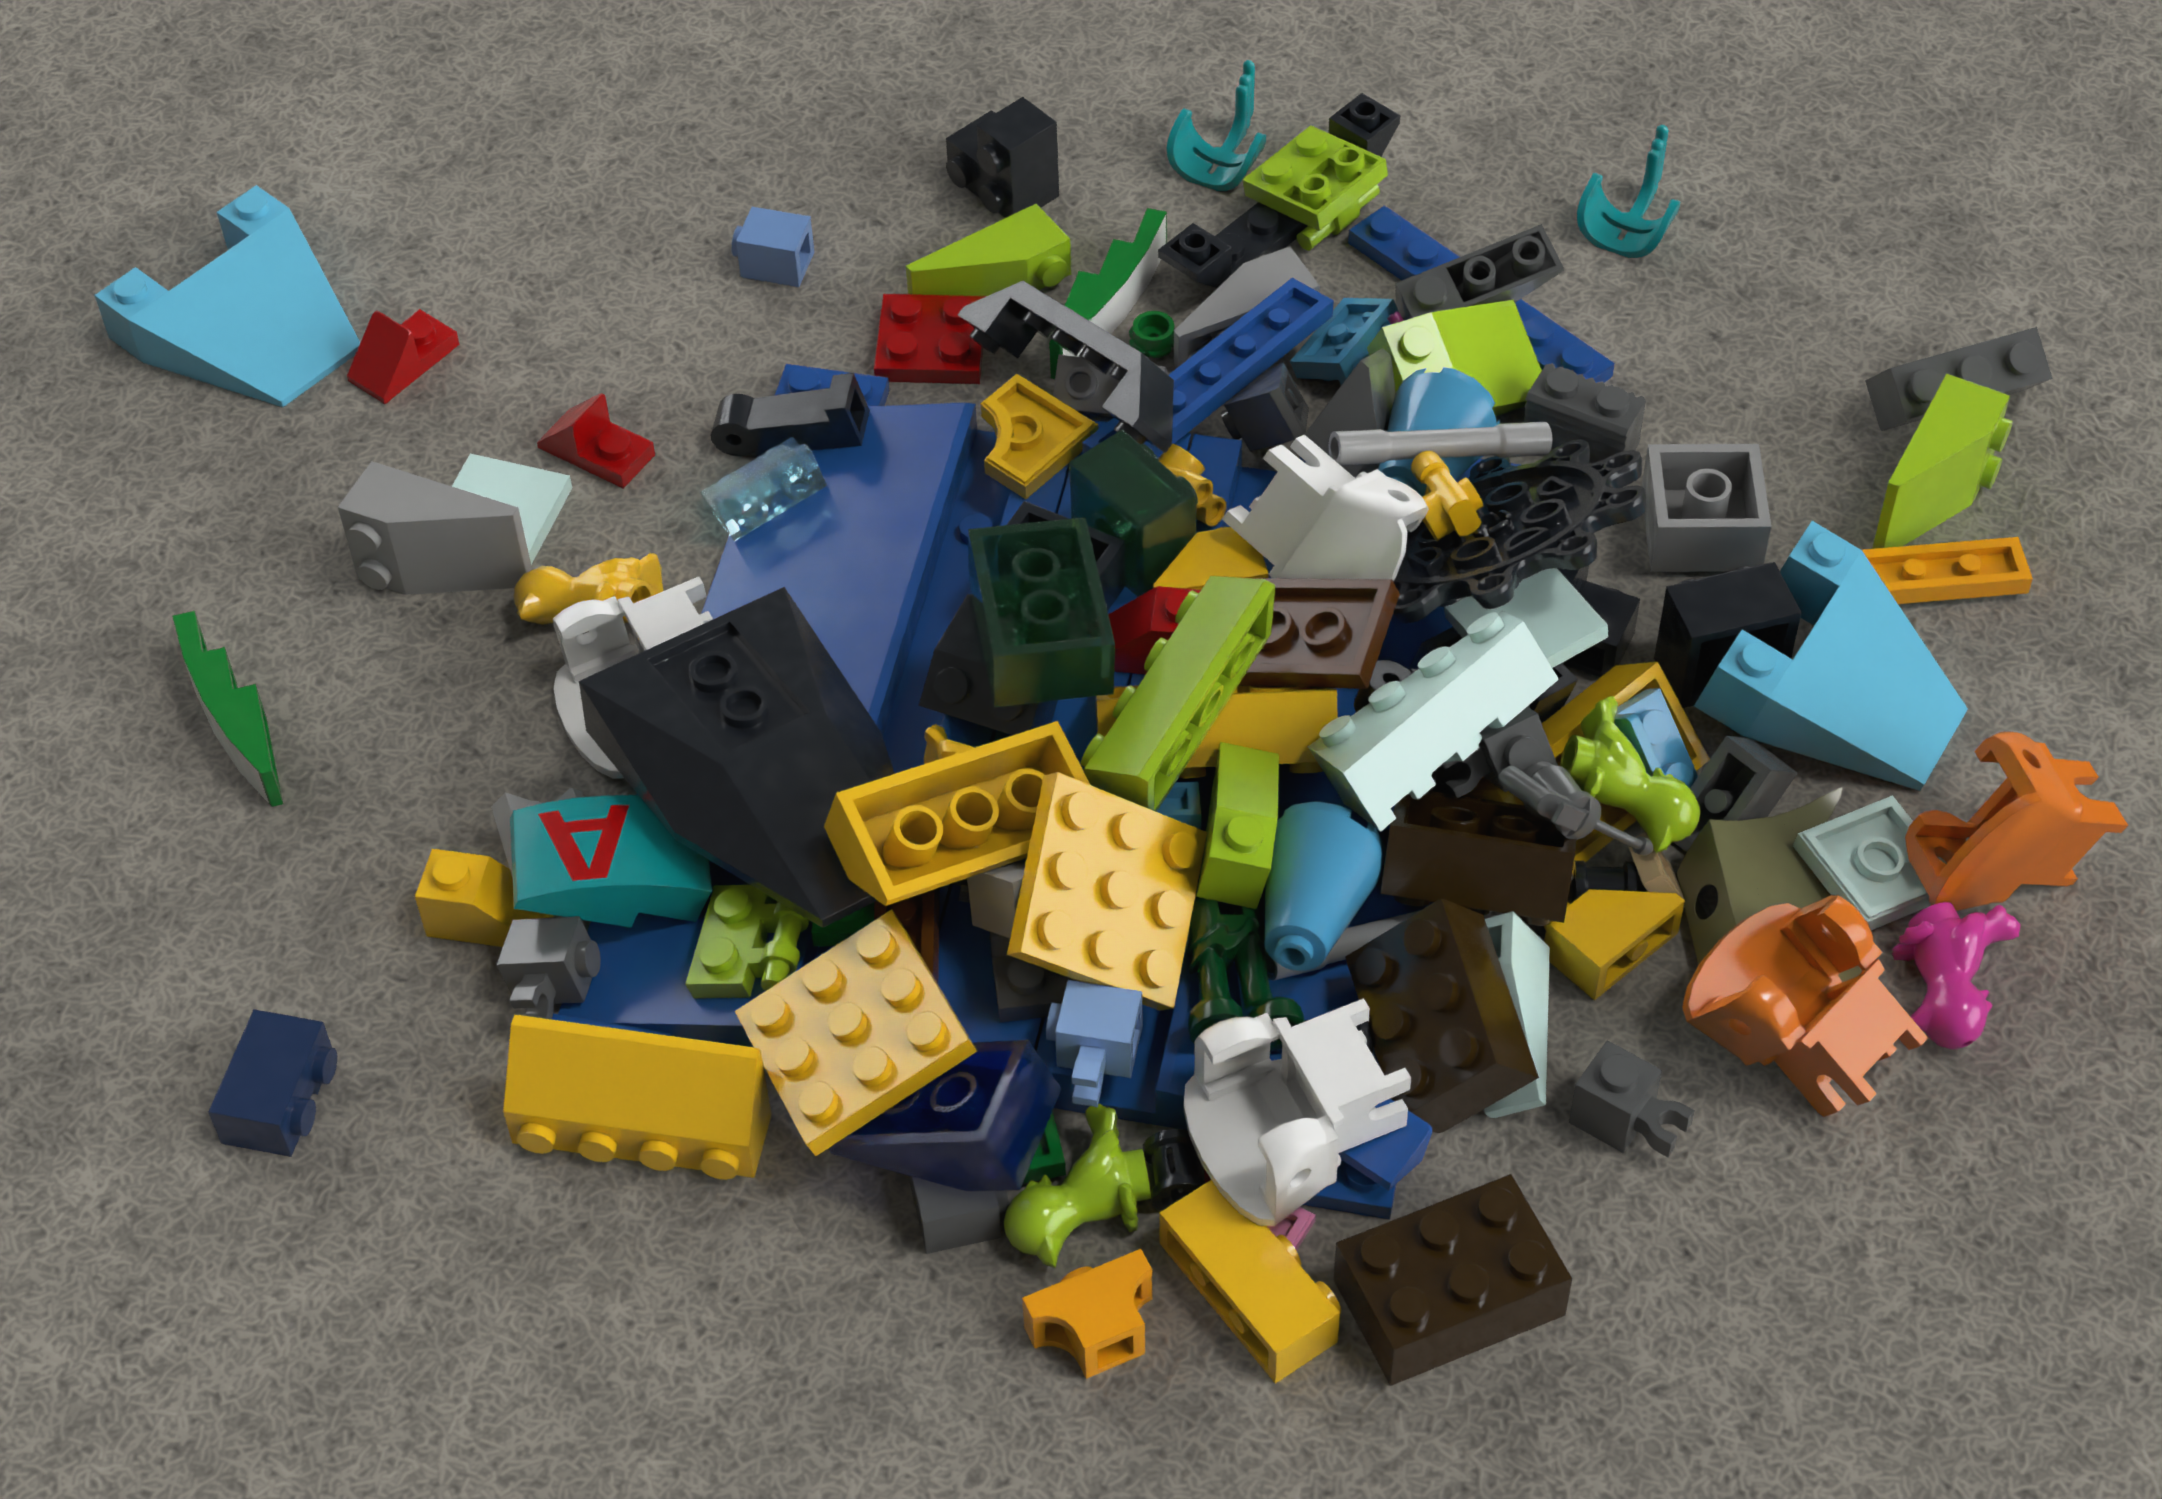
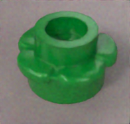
(1152, 334)

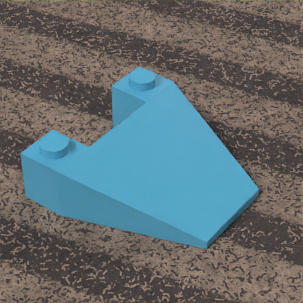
(248, 319)
(1857, 687)

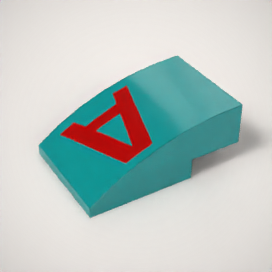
(603, 862)

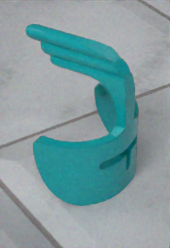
(1189, 150)
(1599, 217)

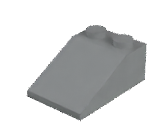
(430, 535)

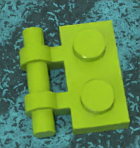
(733, 943)

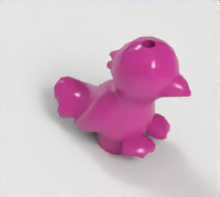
(1948, 957)

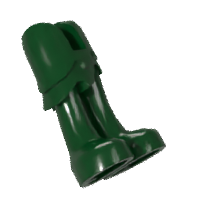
(1213, 947)

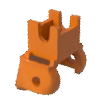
(2021, 835)
(1778, 997)

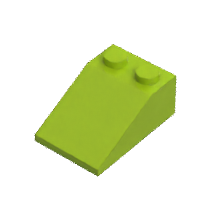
(1476, 340)
(1945, 461)

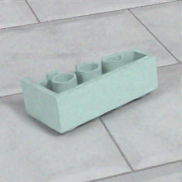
(1432, 716)

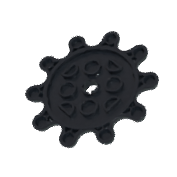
(1530, 523)

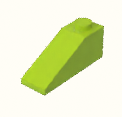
(1007, 252)
(1240, 826)

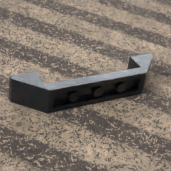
(1262, 229)
(1144, 391)

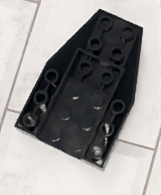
(742, 747)

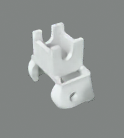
(1327, 522)
(607, 644)
(1277, 1125)

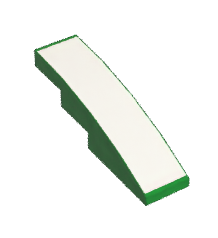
(1122, 279)
(232, 711)

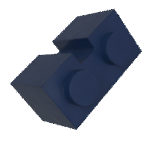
(271, 1081)

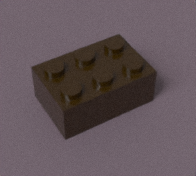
(1478, 857)
(1443, 1014)
(1451, 1279)

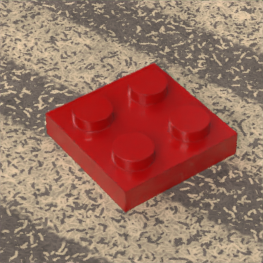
(927, 340)

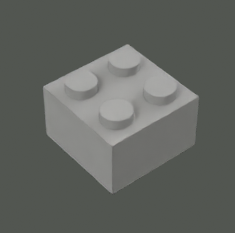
(1705, 507)

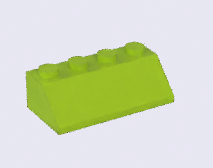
(1183, 690)

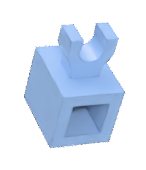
(1095, 1035)

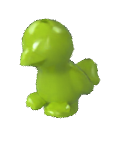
(1614, 774)
(1096, 1189)

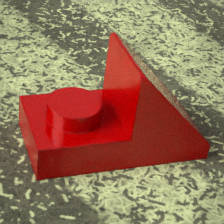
(398, 354)
(597, 445)

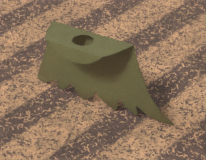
(1752, 869)

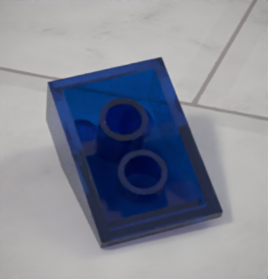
(968, 1125)

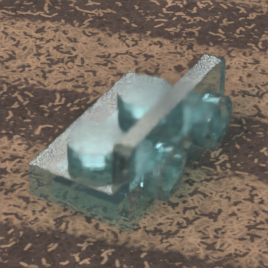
(764, 488)

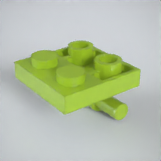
(1317, 183)

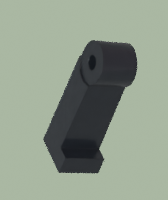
(815, 418)

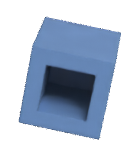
(774, 246)

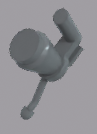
(1555, 797)

